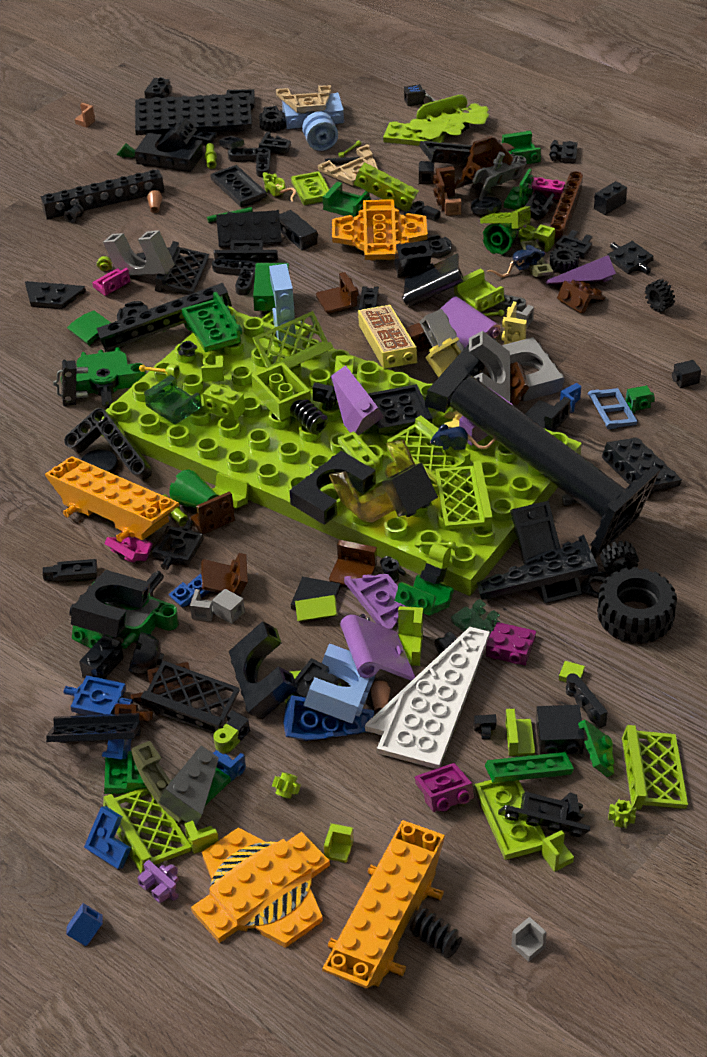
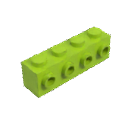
(385, 186)

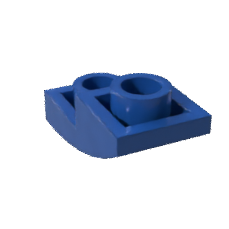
(184, 593)

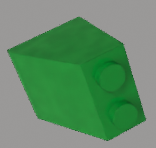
(263, 292)

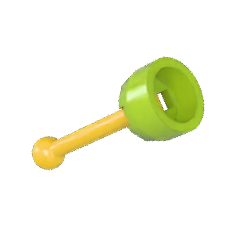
(173, 370)

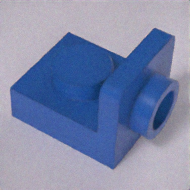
(573, 393)
(231, 767)

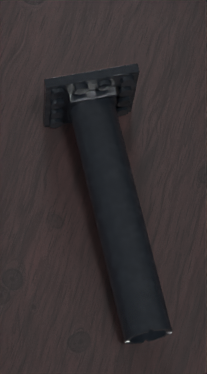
(556, 461)

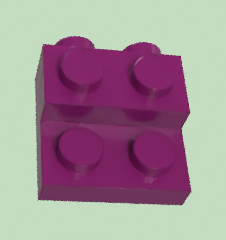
(510, 643)
(445, 787)

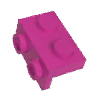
(547, 187)
(112, 281)
(131, 548)

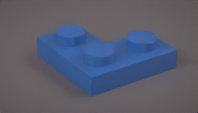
(103, 841)

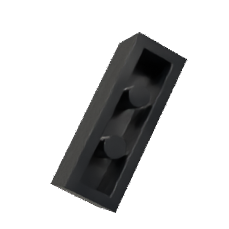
(298, 230)

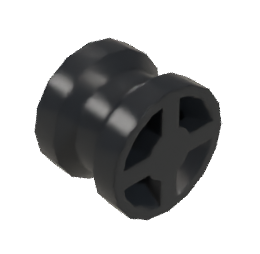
(443, 643)

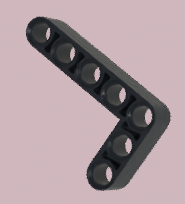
(104, 427)

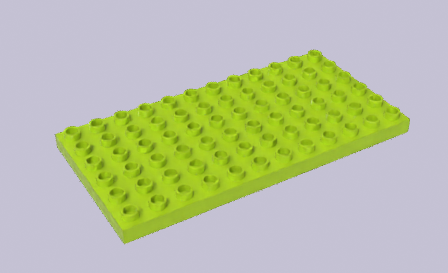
(282, 453)

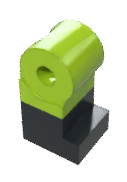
(436, 564)
(232, 732)

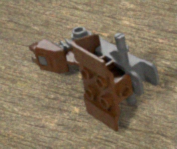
(490, 165)

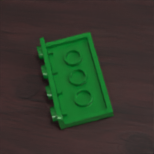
(213, 324)

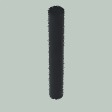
(341, 160)

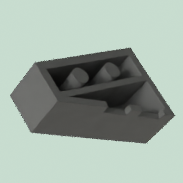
(190, 787)

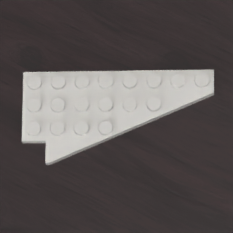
(425, 713)

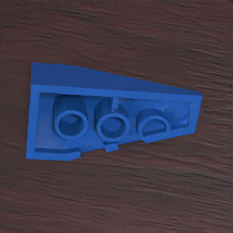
(310, 724)

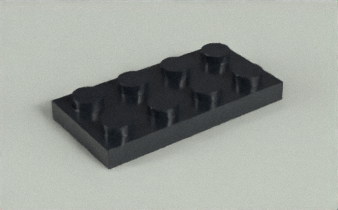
(238, 185)
(249, 226)

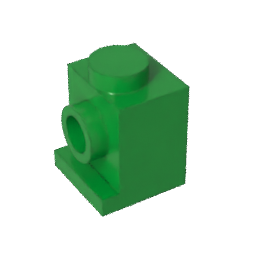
(639, 398)

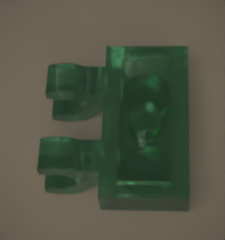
(470, 618)

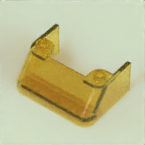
(376, 502)

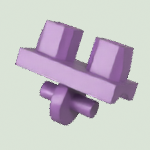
(163, 878)

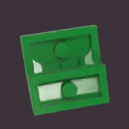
(86, 326)
(122, 775)

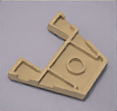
(306, 102)
(348, 171)

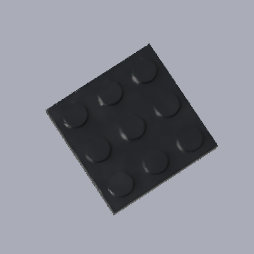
(400, 408)

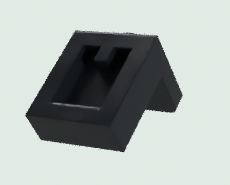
(324, 394)

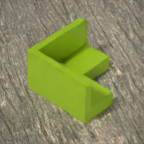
(411, 632)

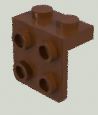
(578, 294)
(339, 297)
(353, 561)

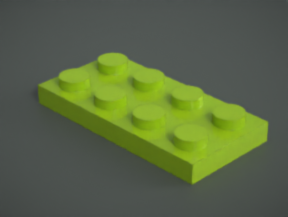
(402, 134)
(512, 837)

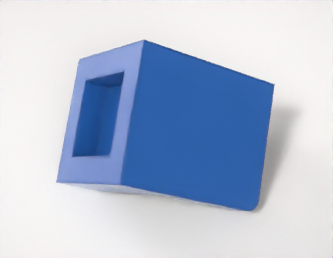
(117, 748)
(84, 924)

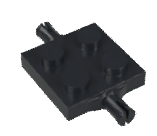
(630, 257)
(178, 545)

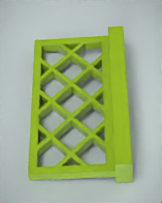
(517, 218)
(302, 355)
(426, 431)
(480, 497)
(636, 773)
(130, 833)

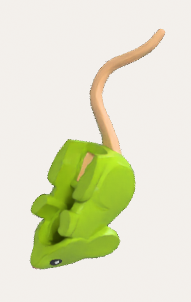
(276, 185)

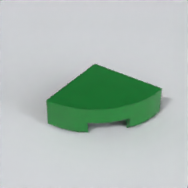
(126, 151)

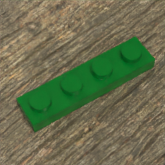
(529, 767)

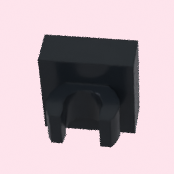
(485, 724)
(573, 807)

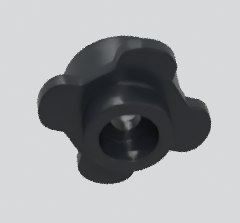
(187, 349)

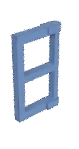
(594, 394)

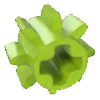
(527, 233)
(286, 785)
(622, 813)

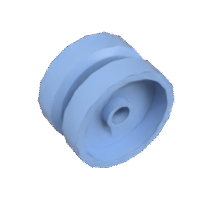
(320, 131)

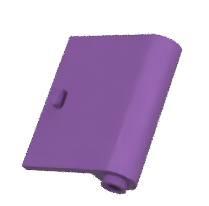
(468, 320)
(375, 648)

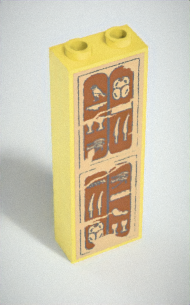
(387, 336)

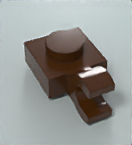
(133, 708)

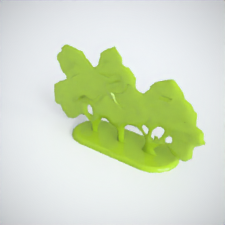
(447, 116)

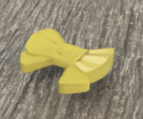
(455, 416)

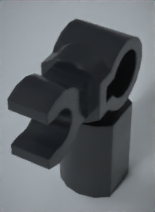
(420, 209)

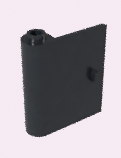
(432, 280)

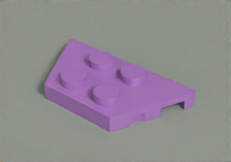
(377, 597)

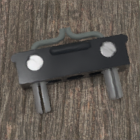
(68, 390)

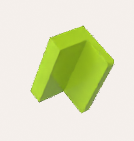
(237, 487)
(519, 735)

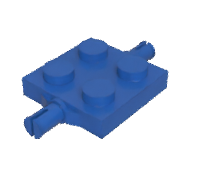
(97, 696)

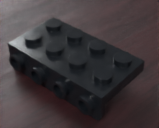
(446, 152)
(632, 457)

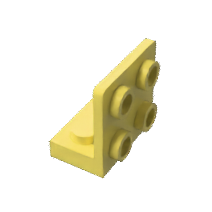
(514, 328)

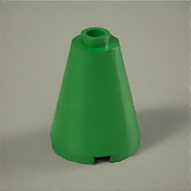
(499, 237)
(190, 489)

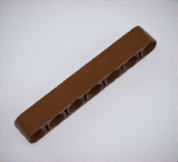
(567, 204)

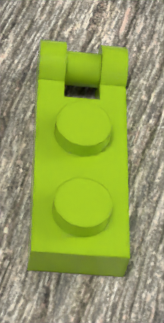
(358, 449)

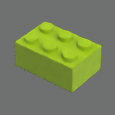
(279, 389)

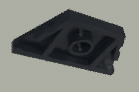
(52, 294)

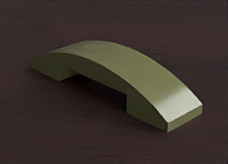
(541, 268)
(151, 772)

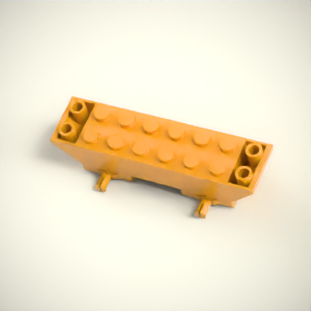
(93, 490)
(386, 906)

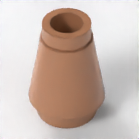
(154, 200)
(380, 694)

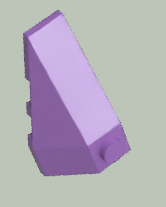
(592, 272)
(355, 404)

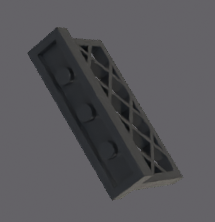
(175, 251)
(186, 713)
(94, 727)

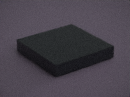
(314, 588)

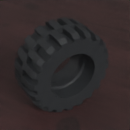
(633, 623)

